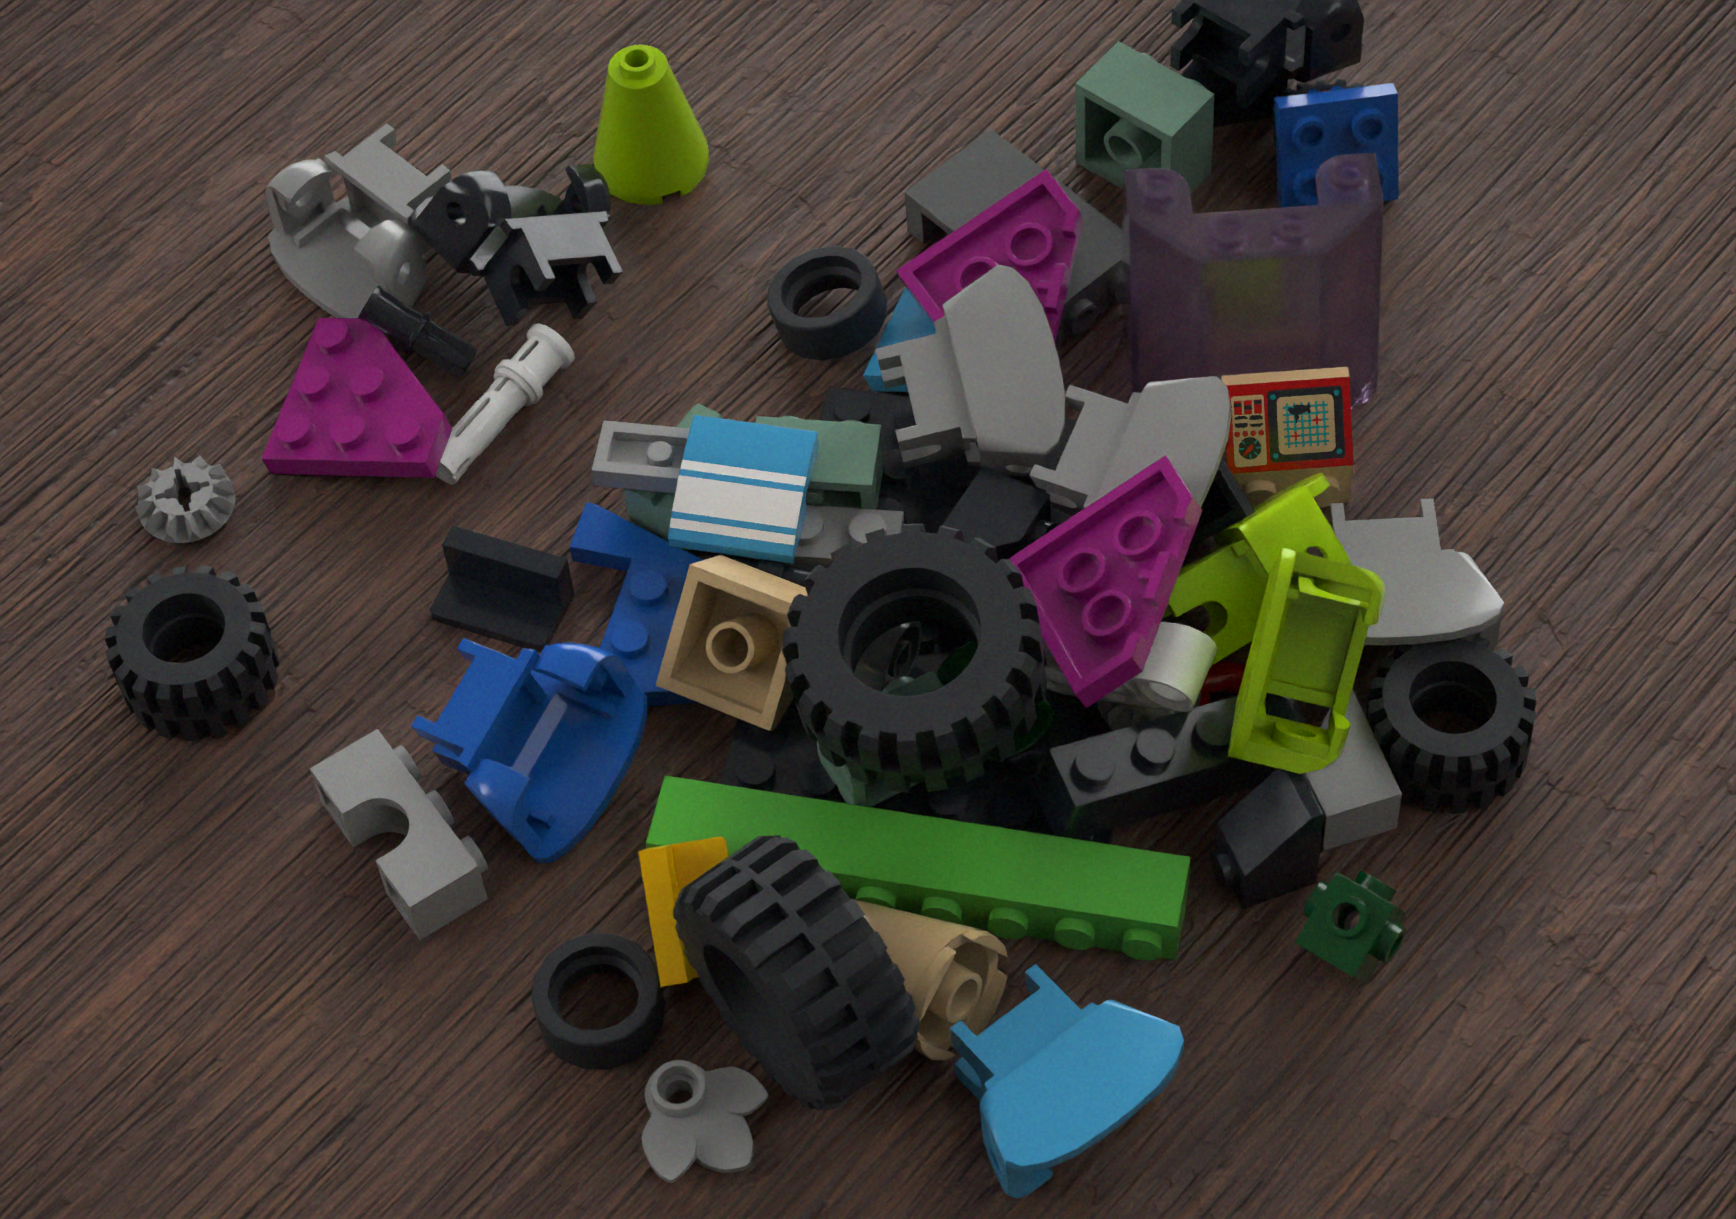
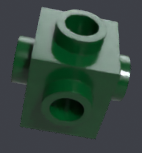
(1329, 919)

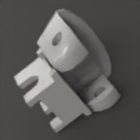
(362, 242)
(982, 380)
(1120, 439)
(1428, 589)

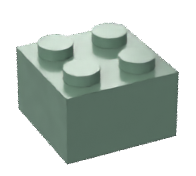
(1142, 118)

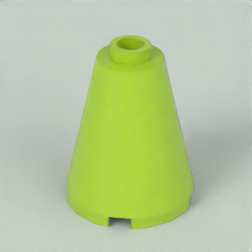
(647, 130)

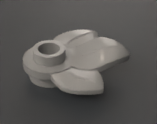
(706, 1126)

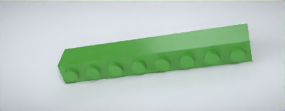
(952, 868)

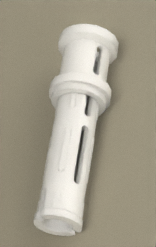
(515, 385)

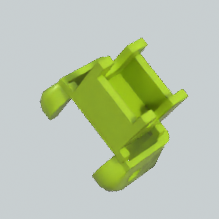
(1236, 572)

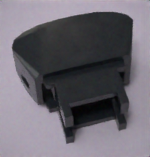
(1266, 39)
(523, 238)

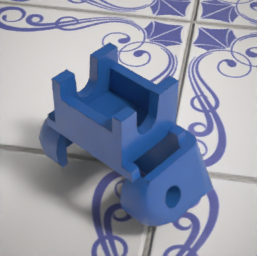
(539, 755)

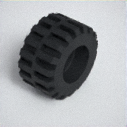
(184, 613)
(1461, 680)

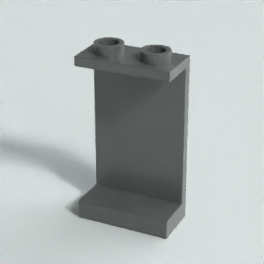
(986, 174)

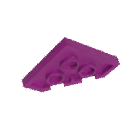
(1028, 230)
(356, 410)
(1109, 578)

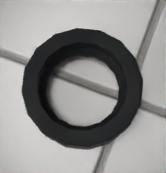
(831, 334)
(584, 957)

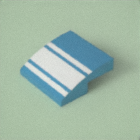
(743, 489)

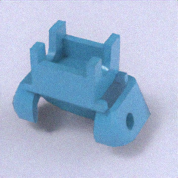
(1060, 1077)

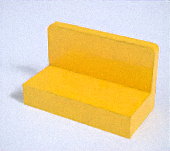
(664, 874)

